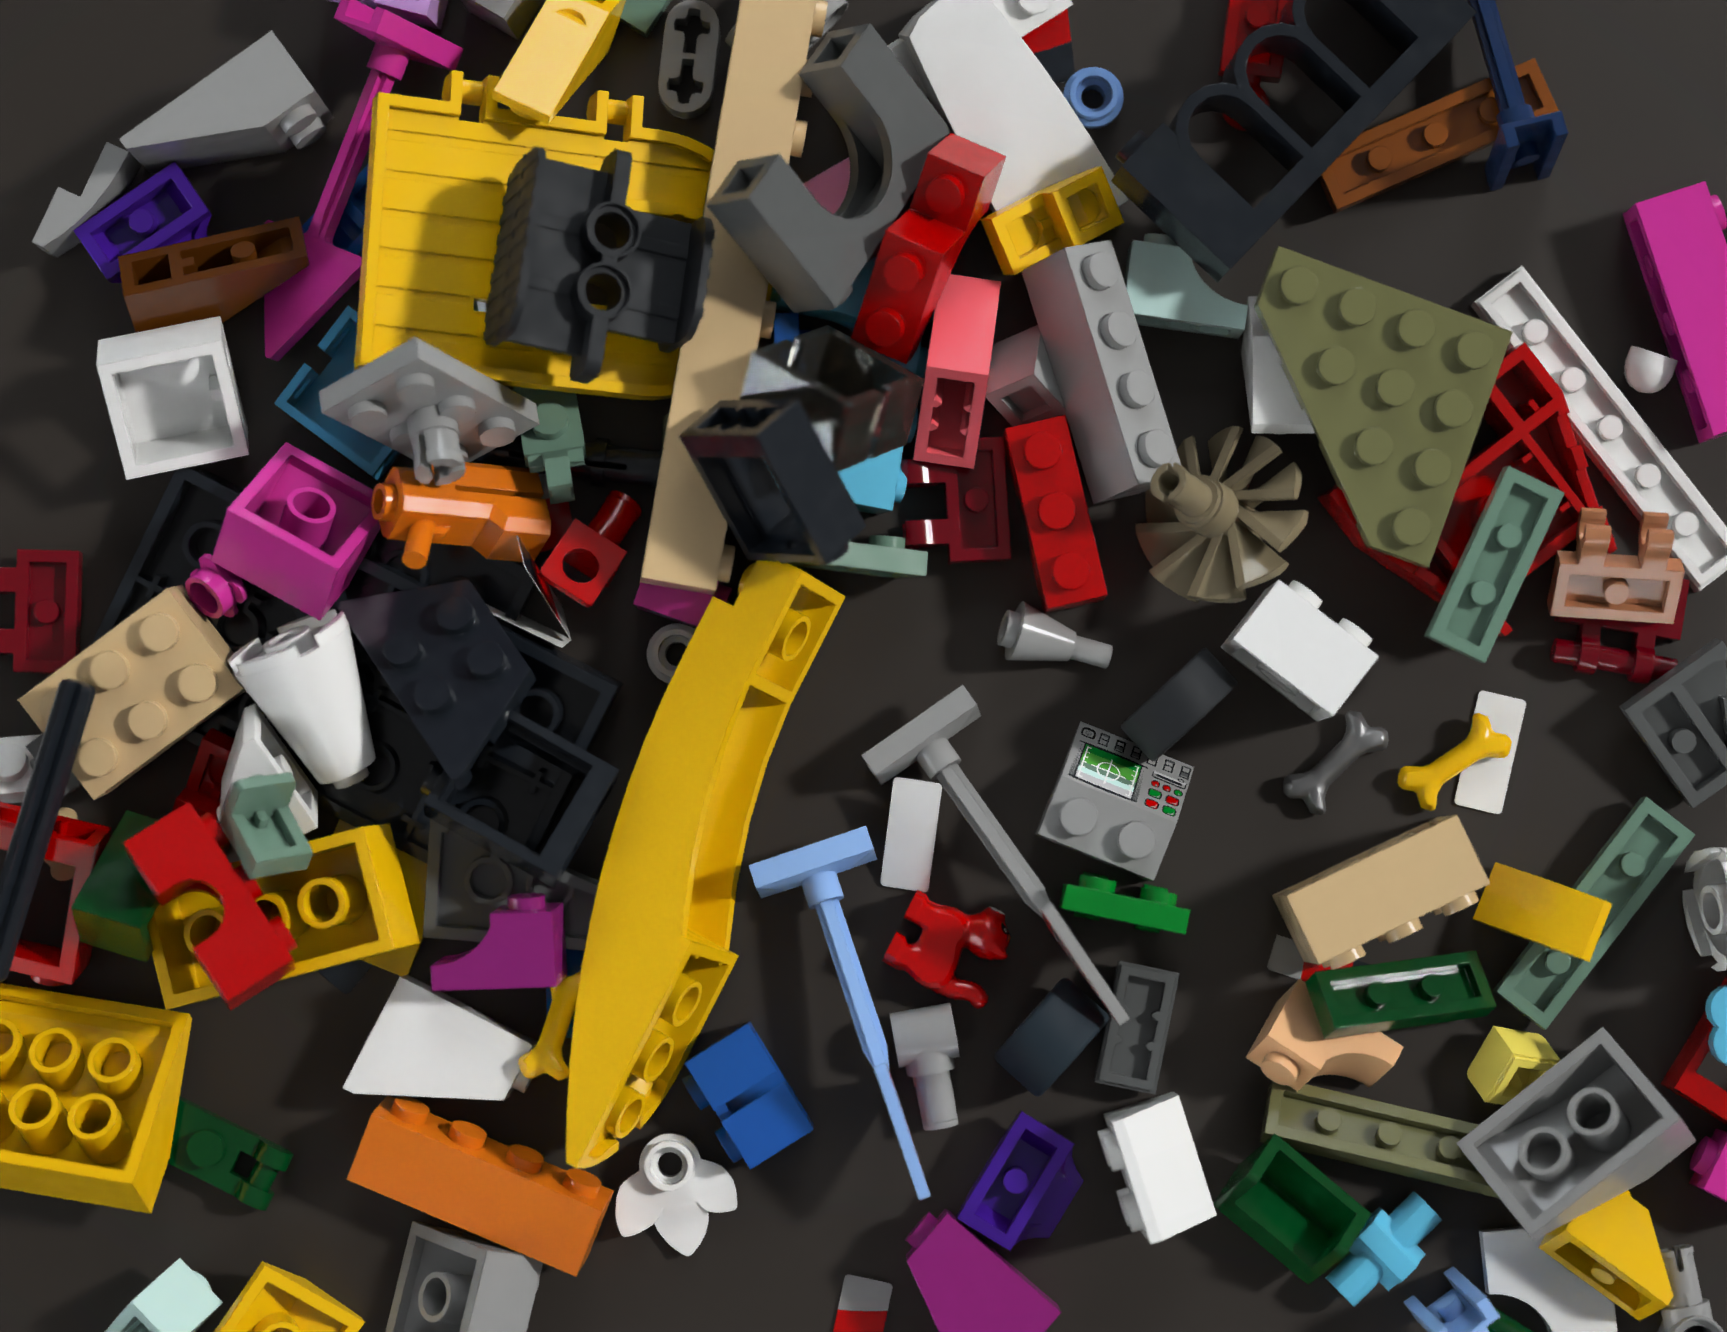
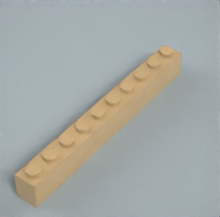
(755, 121)

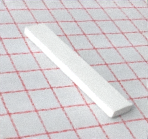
(1611, 427)

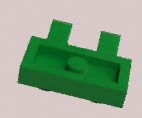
(1150, 913)

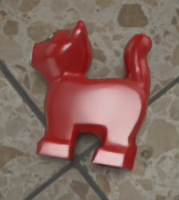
(944, 935)

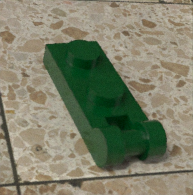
(212, 1147)

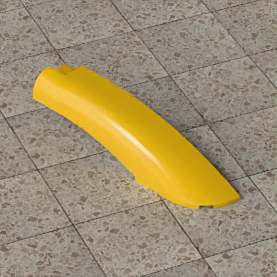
(677, 853)

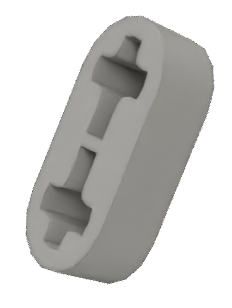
(675, 57)

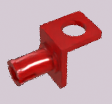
(592, 549)

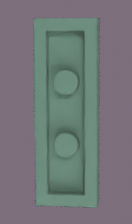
(1494, 564)

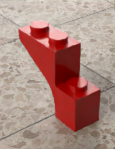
(925, 244)

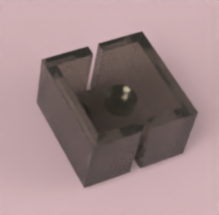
(849, 392)

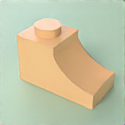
(1295, 1050)

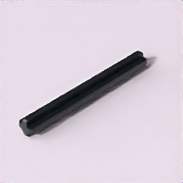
(40, 811)

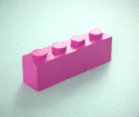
(1685, 273)

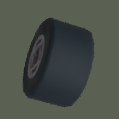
(1051, 1037)

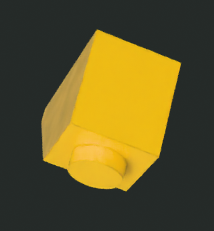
(1615, 1254)

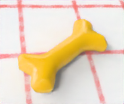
(1429, 779)
(547, 1054)

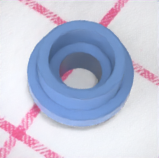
(1102, 81)

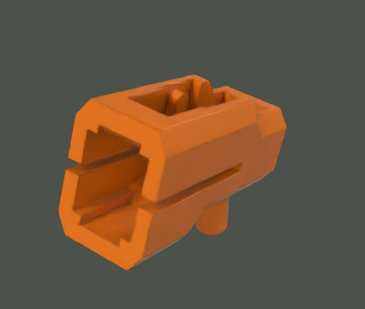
(476, 511)

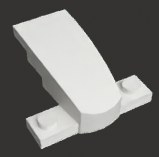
(998, 92)

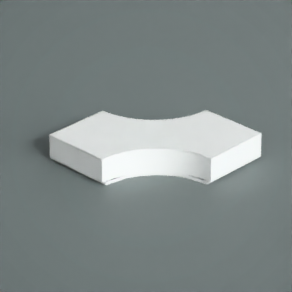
(1523, 1271)

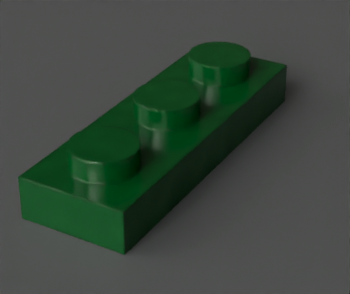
(1400, 994)

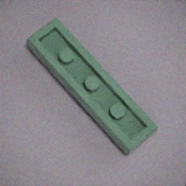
(1620, 874)

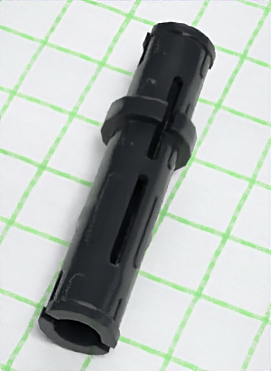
(640, 470)

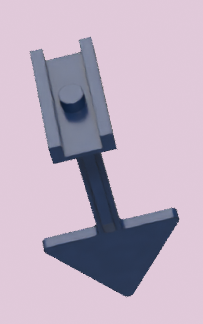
(1521, 135)

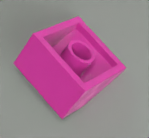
(298, 531)

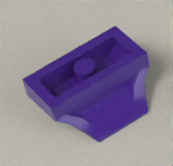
(148, 217)
(1023, 1184)

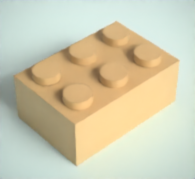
(152, 684)
(1382, 892)

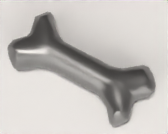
(1356, 742)

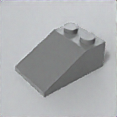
(238, 112)
(1576, 1137)

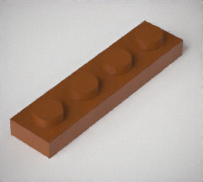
(1426, 139)

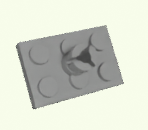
(429, 409)

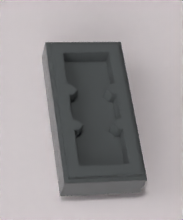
(1134, 1051)

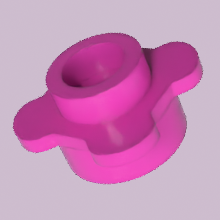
(215, 589)

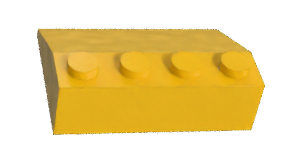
(88, 1096)

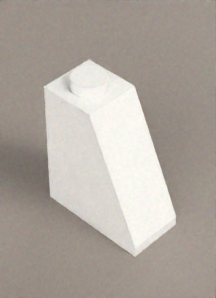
(438, 1049)

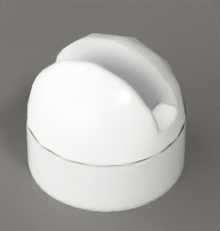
(1648, 370)

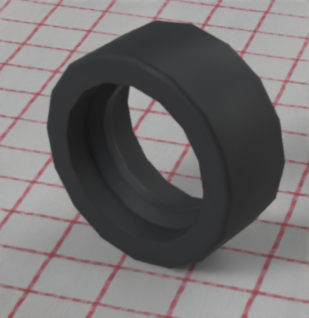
(1179, 704)

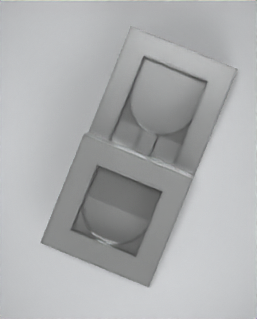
(68, 211)

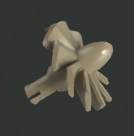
(1206, 528)

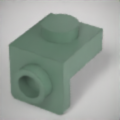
(264, 826)

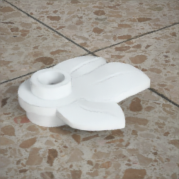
(676, 1202)

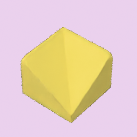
(1509, 1063)

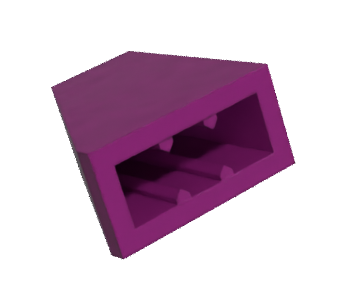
(971, 1283)

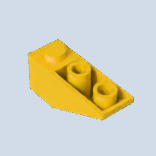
(557, 56)

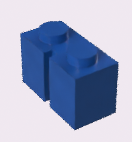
(748, 1096)

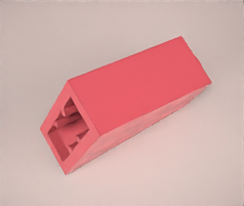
(957, 372)

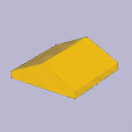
(286, 1303)

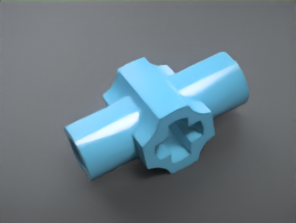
(1385, 1249)

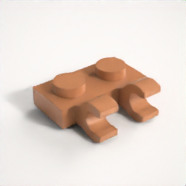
(1617, 585)

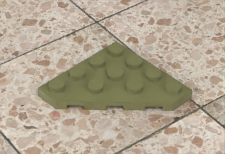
(1387, 391)

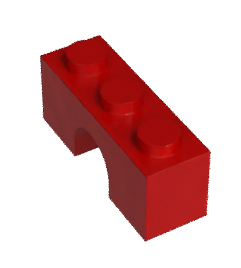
(1055, 514)
(186, 856)

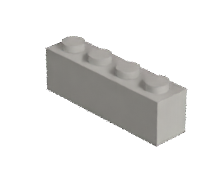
(1101, 369)

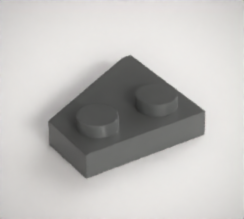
(1686, 722)

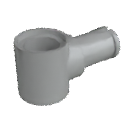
(927, 1049)
(1687, 1305)

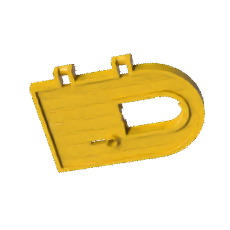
(437, 219)

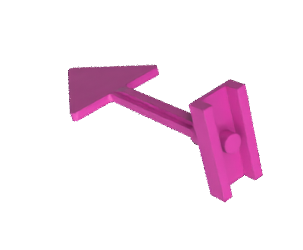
(309, 294)

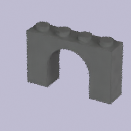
(888, 133)

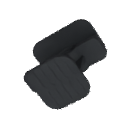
(551, 252)

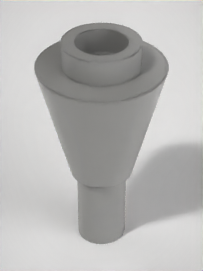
(1037, 637)

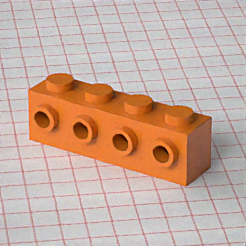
(481, 1183)

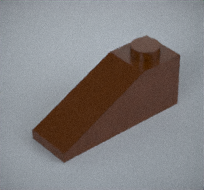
(210, 274)

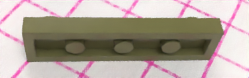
(1372, 1135)

